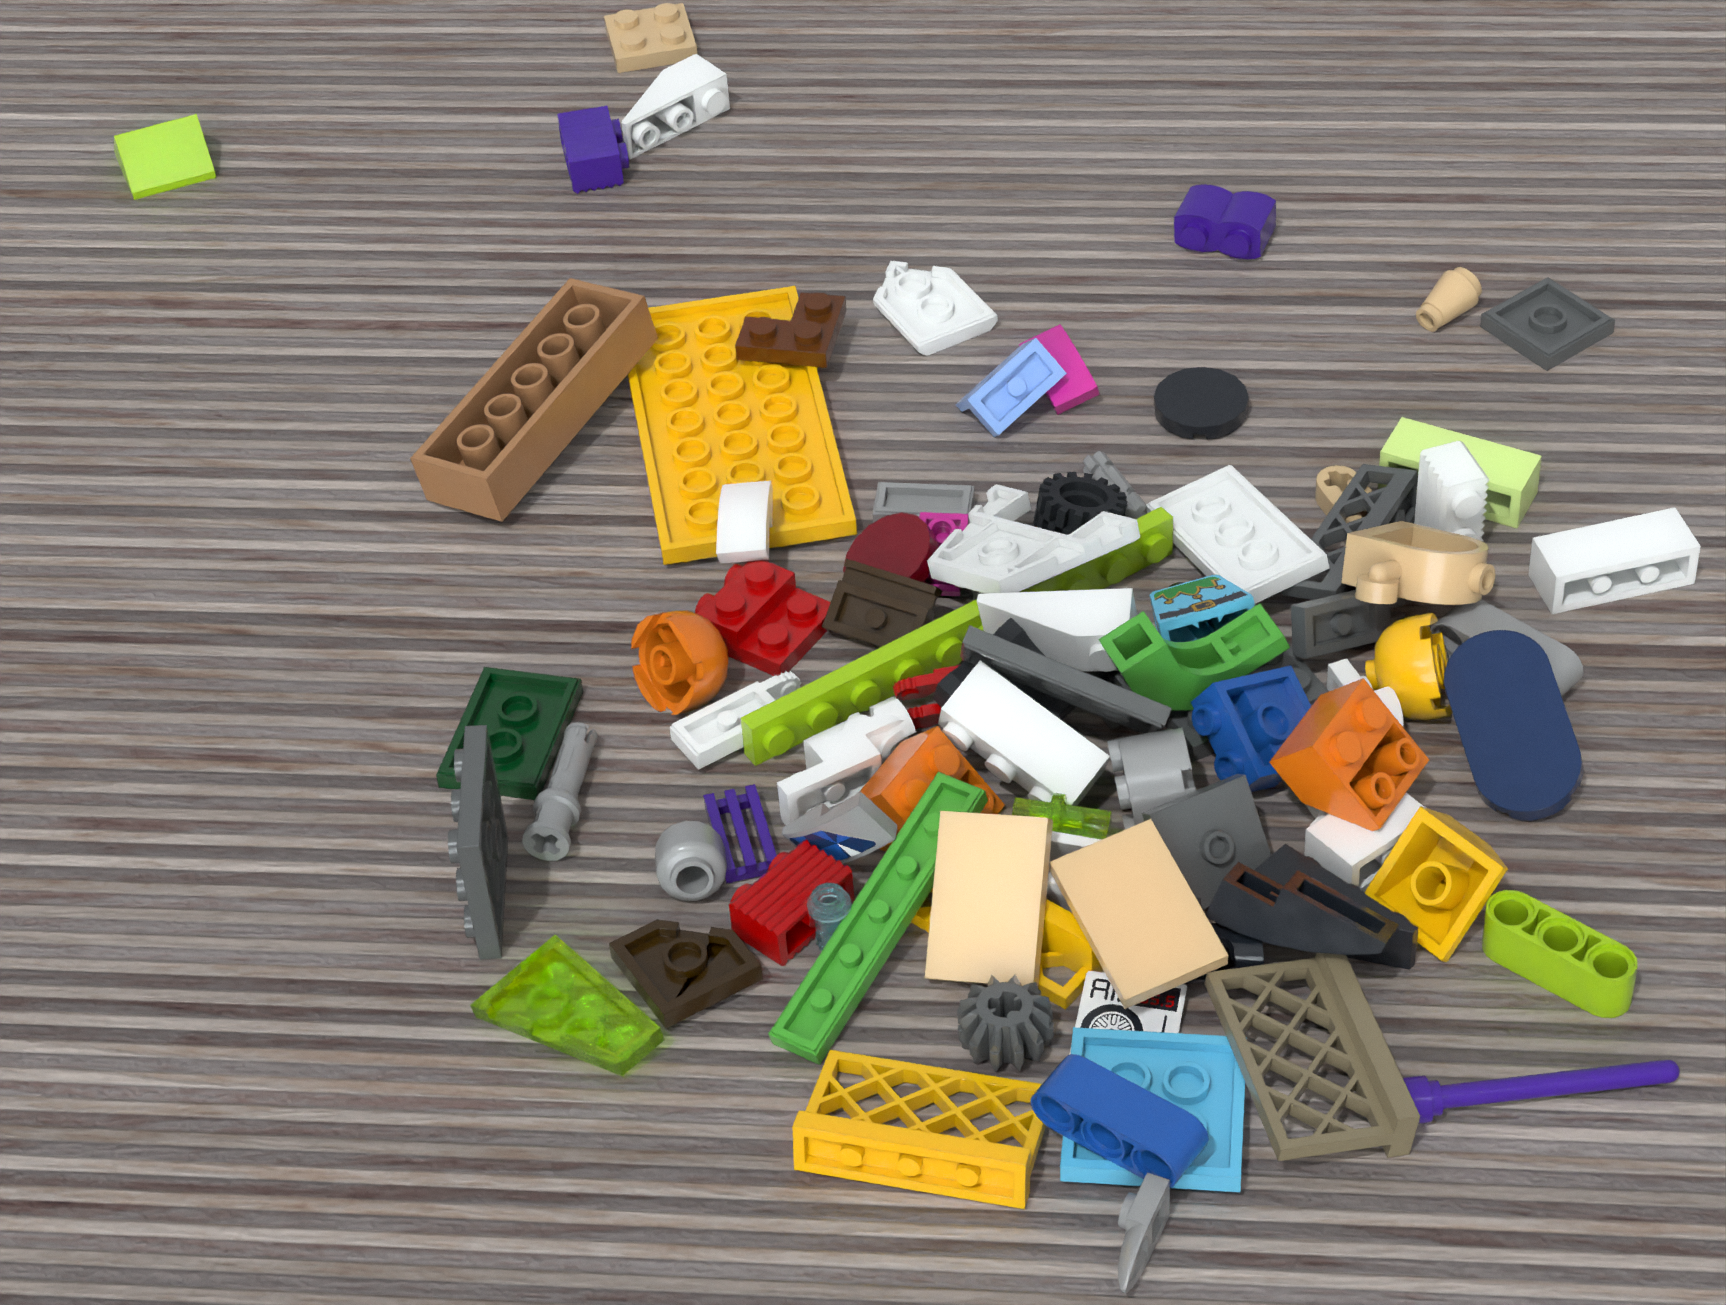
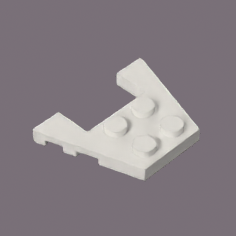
(1010, 556)

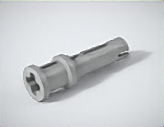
(558, 805)

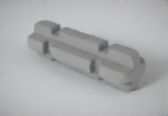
(1102, 466)

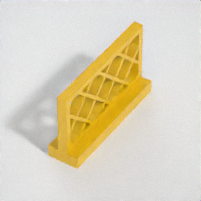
(919, 1155)

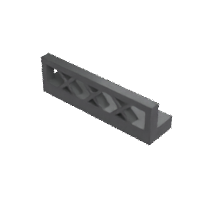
(1384, 506)

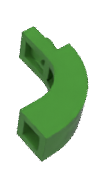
(1182, 670)

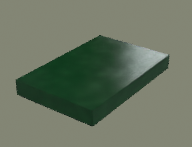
(524, 724)

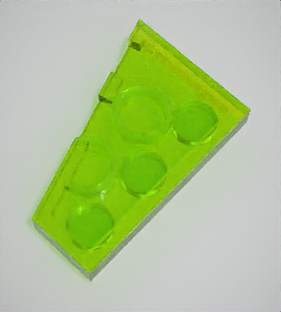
(570, 1008)

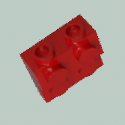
(765, 616)

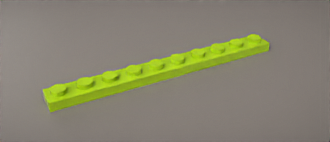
(933, 646)

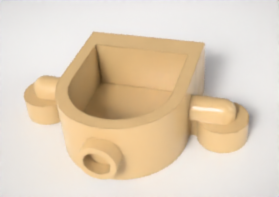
(1416, 565)

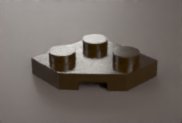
(684, 969)

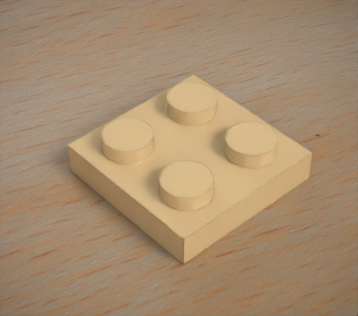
(650, 37)

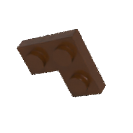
(802, 341)

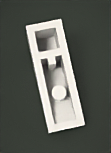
(1063, 622)

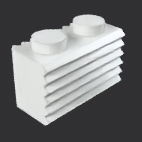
(1451, 491)

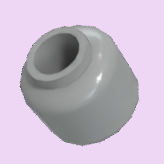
(690, 860)

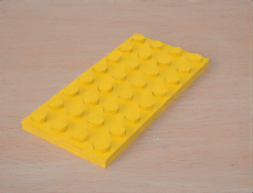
(733, 422)

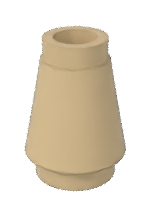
(1451, 296)

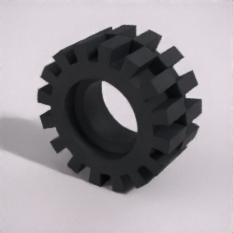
(1073, 501)

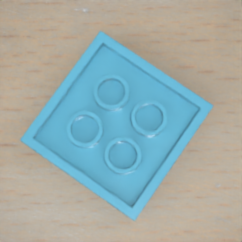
(1185, 1070)

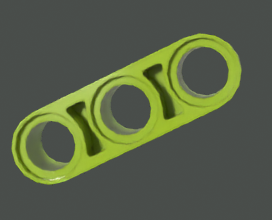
(1559, 953)

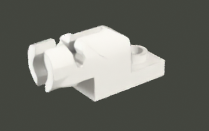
(844, 759)

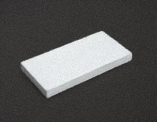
(1240, 534)

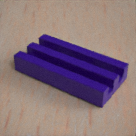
(733, 805)

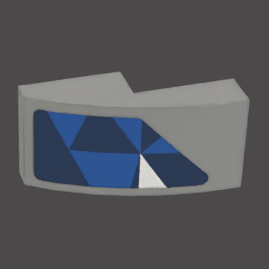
(846, 830)

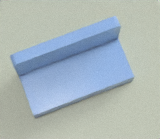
(1013, 387)

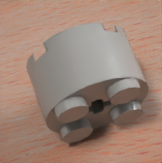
(1154, 770)

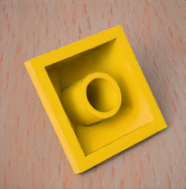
(1438, 879)

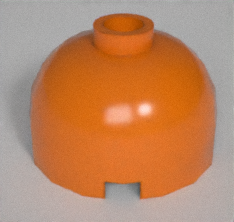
(679, 660)

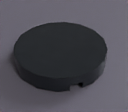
(1201, 402)

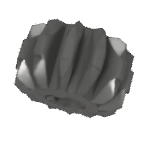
(1005, 1022)

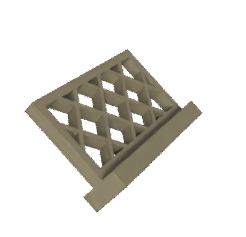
(1358, 1052)

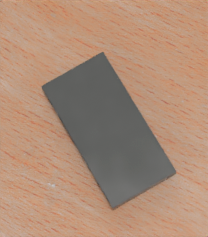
(1064, 682)

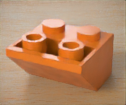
(1350, 757)
(910, 770)

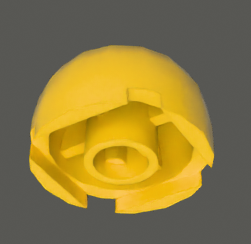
(1412, 665)

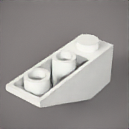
(675, 103)

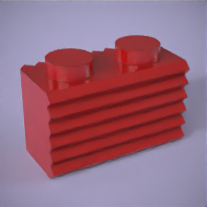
(774, 908)

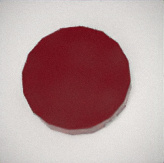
(897, 545)

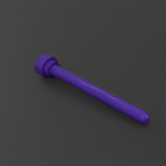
(1432, 1097)

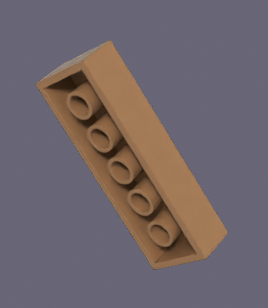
(534, 399)

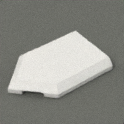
(932, 307)

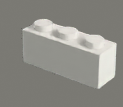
(1613, 560)
(1020, 738)

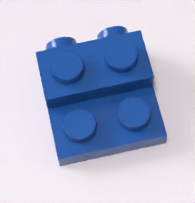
(1250, 721)

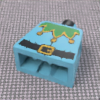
(1197, 607)

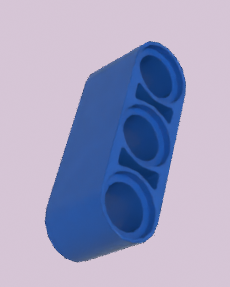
(1119, 1119)

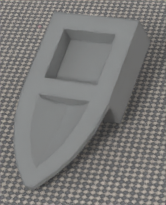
(1143, 1219)

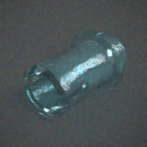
(828, 907)

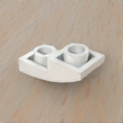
(744, 522)

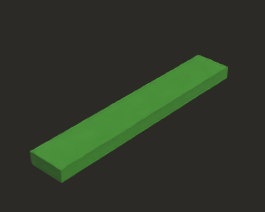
(872, 926)

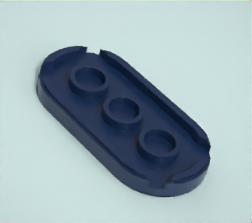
(1513, 724)

